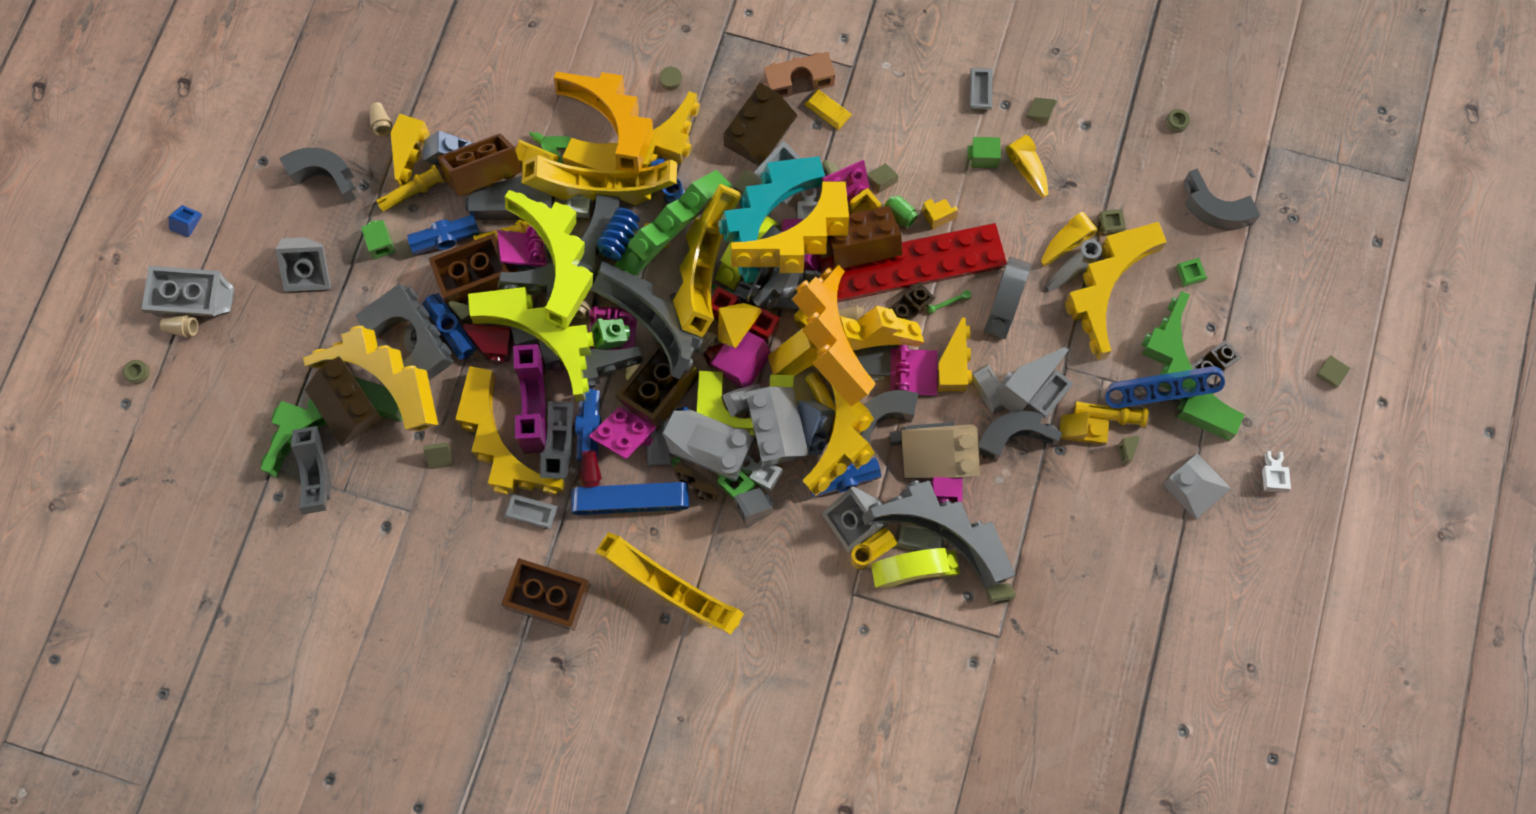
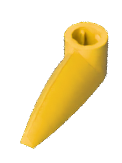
(1027, 162)
(1069, 237)

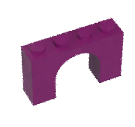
(532, 424)

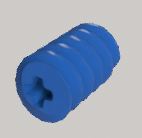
(618, 233)

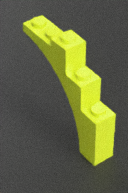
(554, 227)
(516, 310)

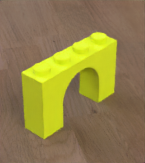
(710, 398)

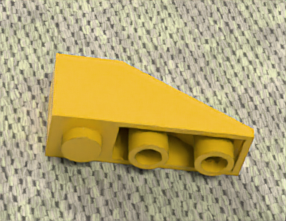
(407, 140)
(952, 367)

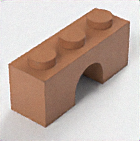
(815, 68)

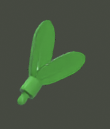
(550, 143)

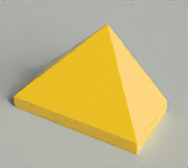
(735, 322)

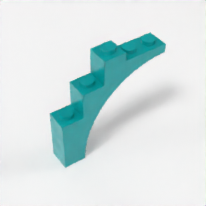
(779, 182)

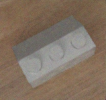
(776, 425)

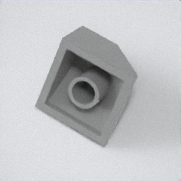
(302, 265)
(1196, 486)
(846, 518)

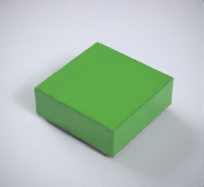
(1191, 272)

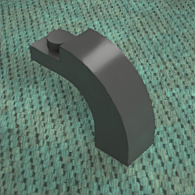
(319, 162)
(1217, 212)
(778, 285)
(1007, 297)
(890, 405)
(1013, 425)
(559, 442)
(313, 469)

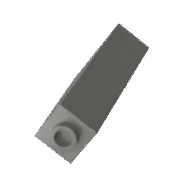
(490, 201)

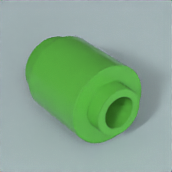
(902, 211)

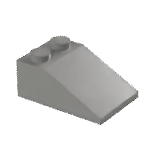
(1020, 387)

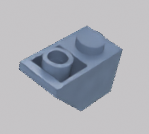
(439, 144)
(816, 423)

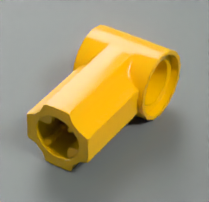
(874, 548)

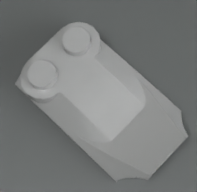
(186, 292)
(708, 443)

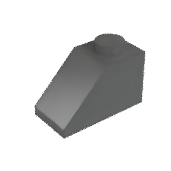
(753, 506)

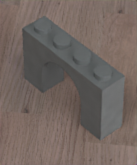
(402, 305)

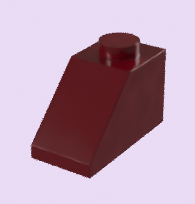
(492, 341)

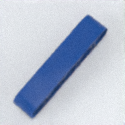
(1174, 379)
(630, 498)

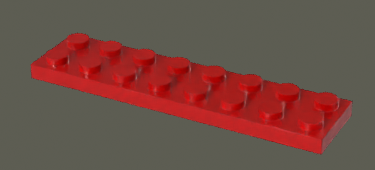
(924, 261)

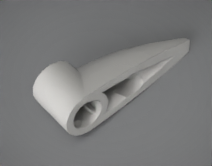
(1075, 265)

